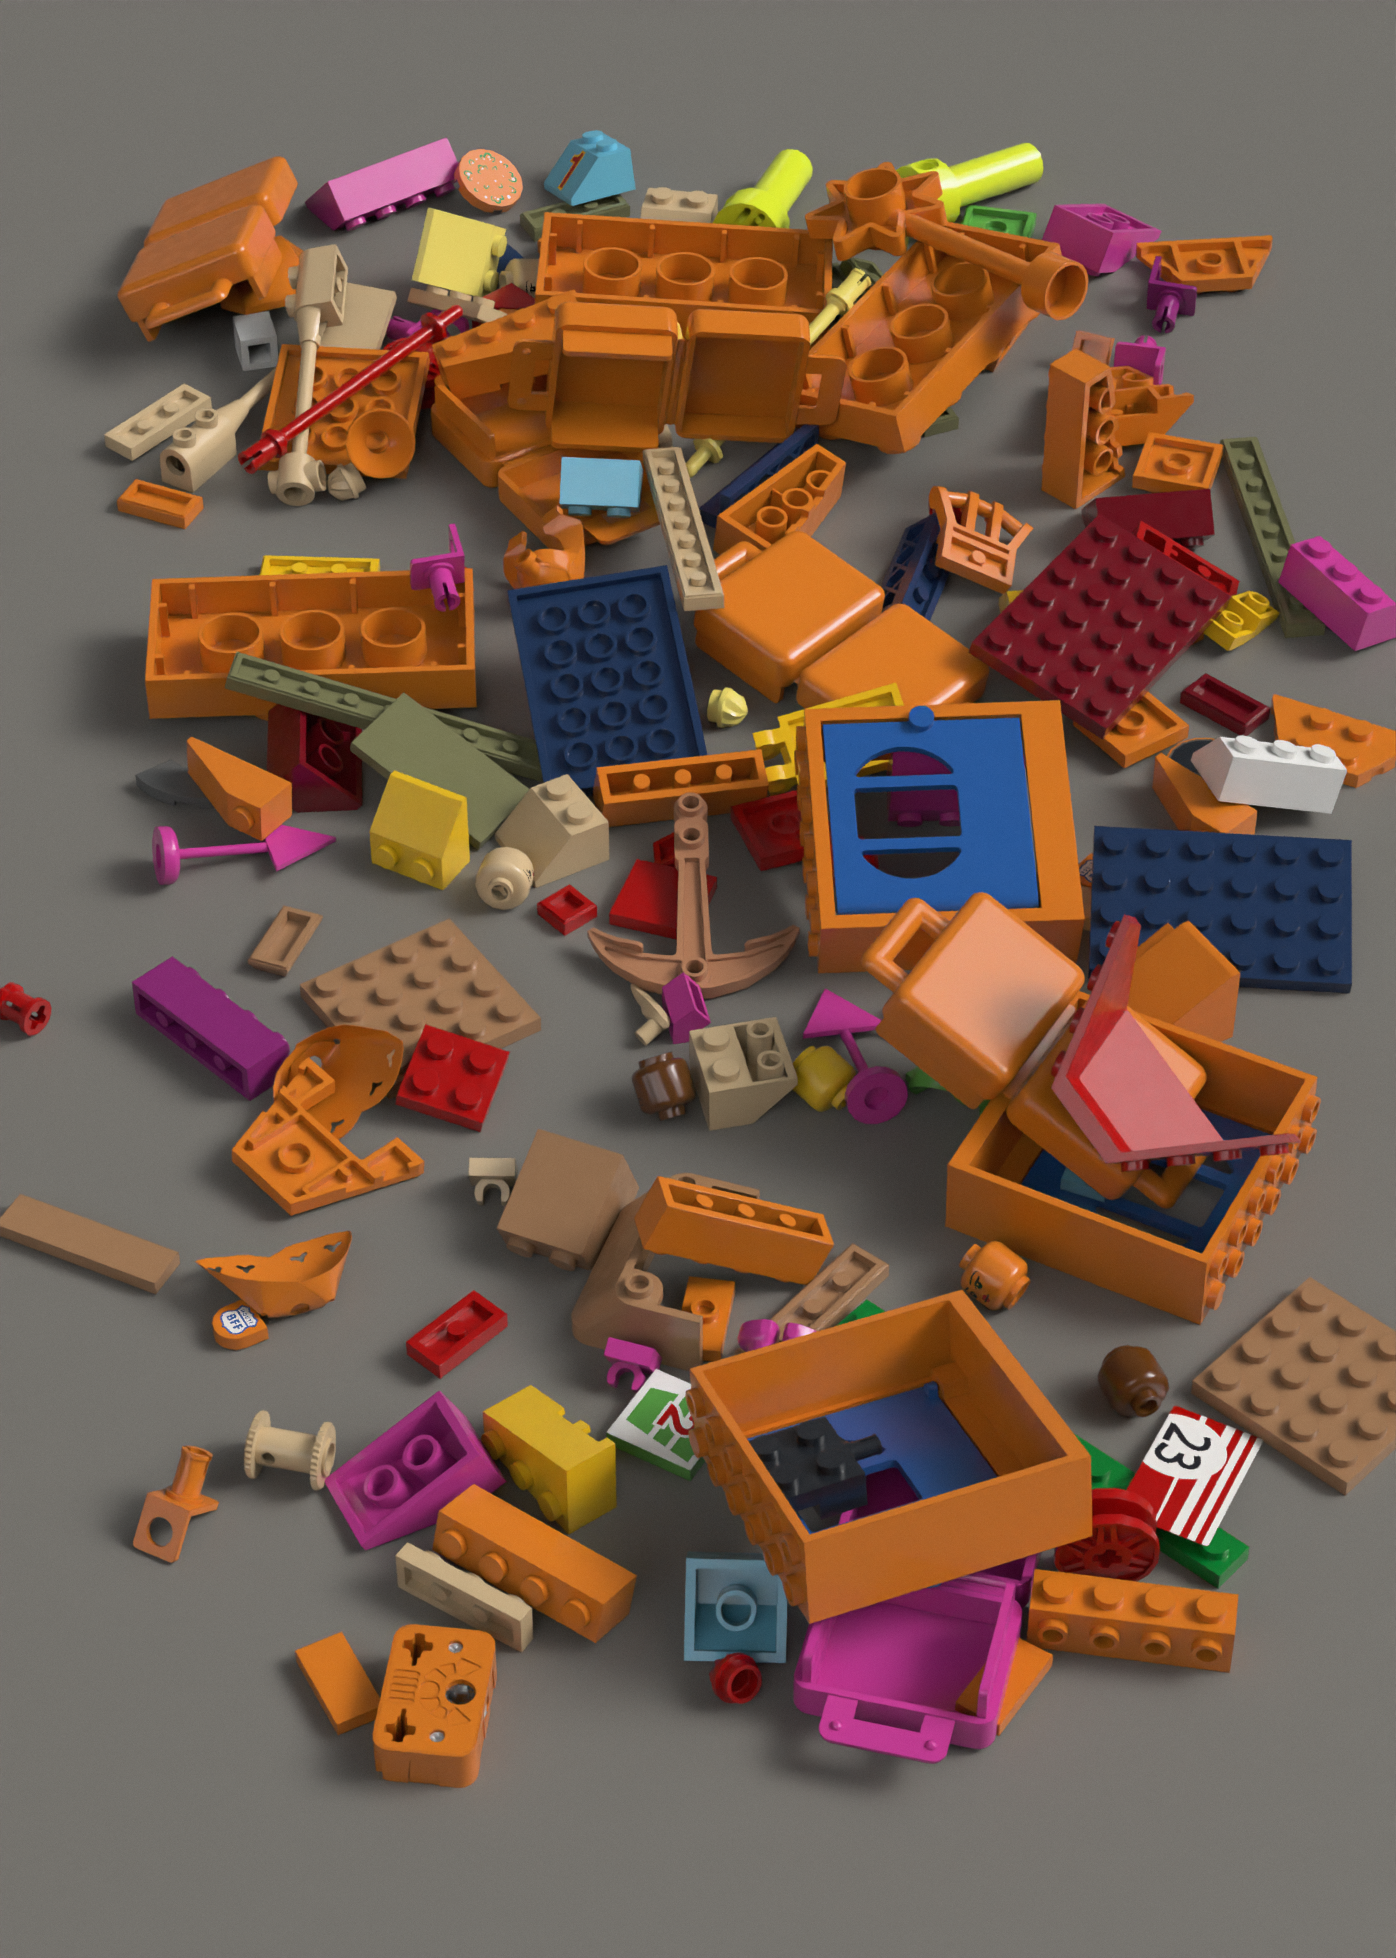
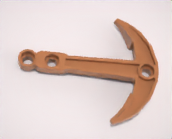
(693, 956)

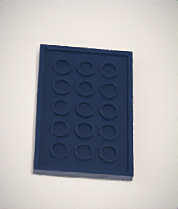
(605, 673)
(1261, 900)

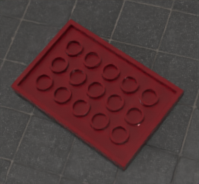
(1100, 625)

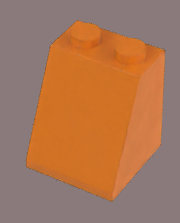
(1187, 984)

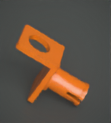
(176, 1504)

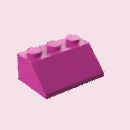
(1338, 594)

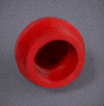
(735, 1678)

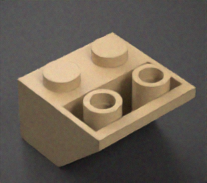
(740, 1071)

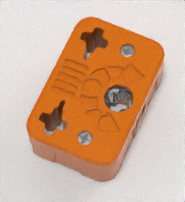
(435, 1705)

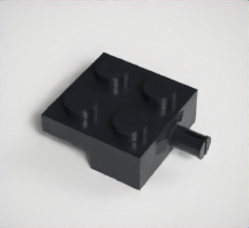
(817, 1466)

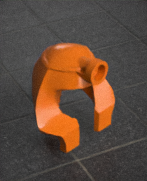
(547, 566)

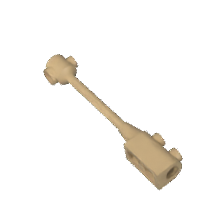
(317, 304)
(209, 441)

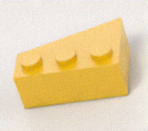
(552, 1458)

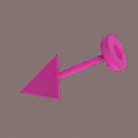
(283, 844)
(874, 1092)

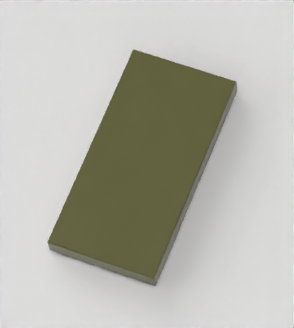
(425, 748)

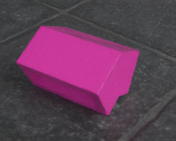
(685, 1007)

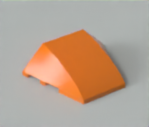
(244, 300)
(1144, 406)

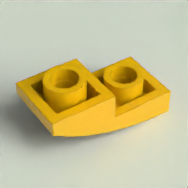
(1241, 620)

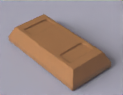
(284, 940)

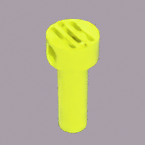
(981, 176)
(771, 196)

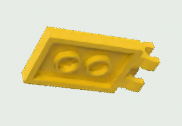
(783, 739)

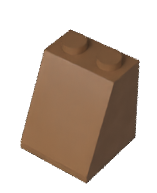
(566, 1201)

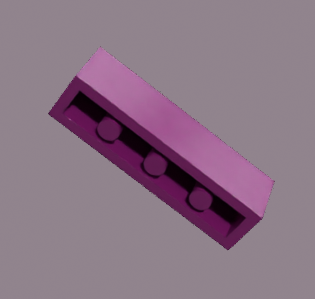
(210, 1027)

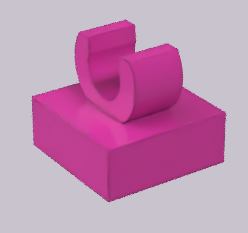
(630, 1358)

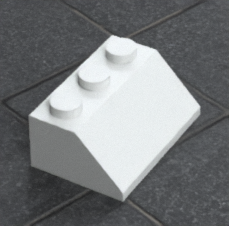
(1271, 773)

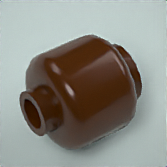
(663, 1085)
(1133, 1381)

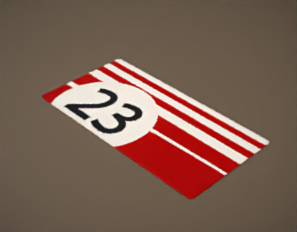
(1194, 1473)

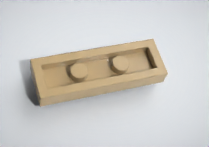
(478, 310)
(156, 422)
(464, 1596)

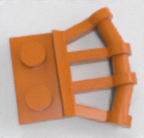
(969, 552)

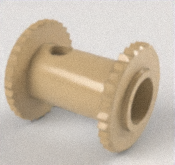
(289, 1450)

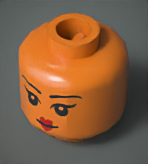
(994, 1275)

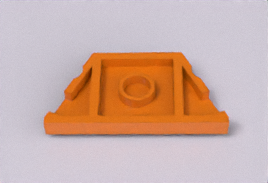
(1209, 263)
(1358, 744)

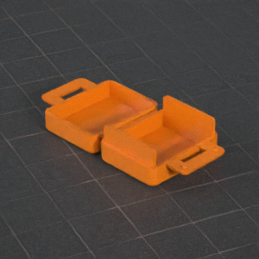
(209, 243)
(626, 375)
(516, 455)
(820, 624)
(992, 1016)

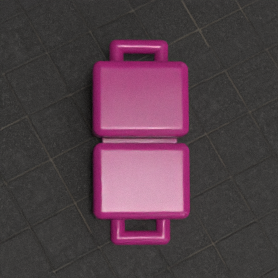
(896, 1667)

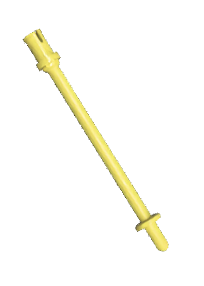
(839, 302)

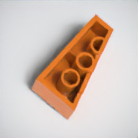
(482, 356)
(1080, 430)
(786, 502)

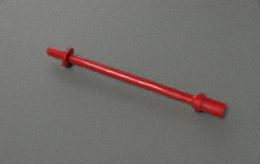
(275, 442)

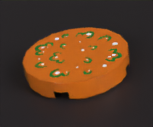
(488, 180)

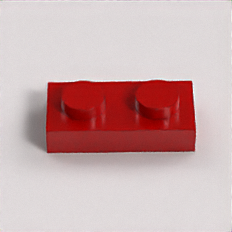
(456, 1334)

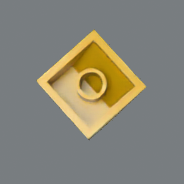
(420, 831)

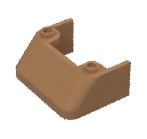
(626, 1299)

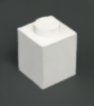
(255, 341)

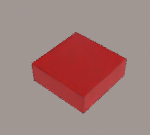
(567, 910)

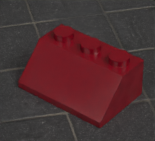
(1177, 514)
(315, 759)

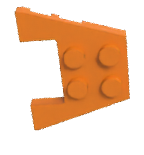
(303, 1162)

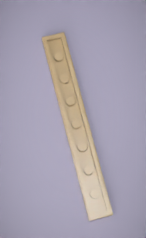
(683, 529)

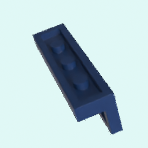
(760, 471)
(912, 573)

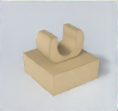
(492, 1173)

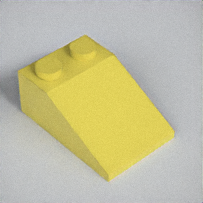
(459, 254)

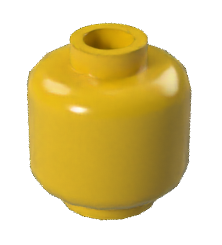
(822, 1078)

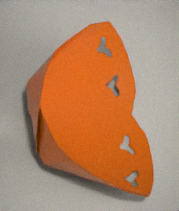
(354, 1066)
(284, 1285)

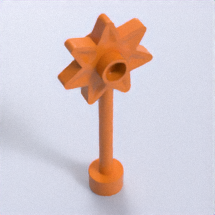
(884, 210)

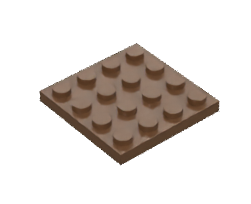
(421, 981)
(1312, 1385)

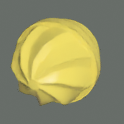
(726, 708)

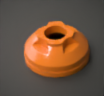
(399, 448)

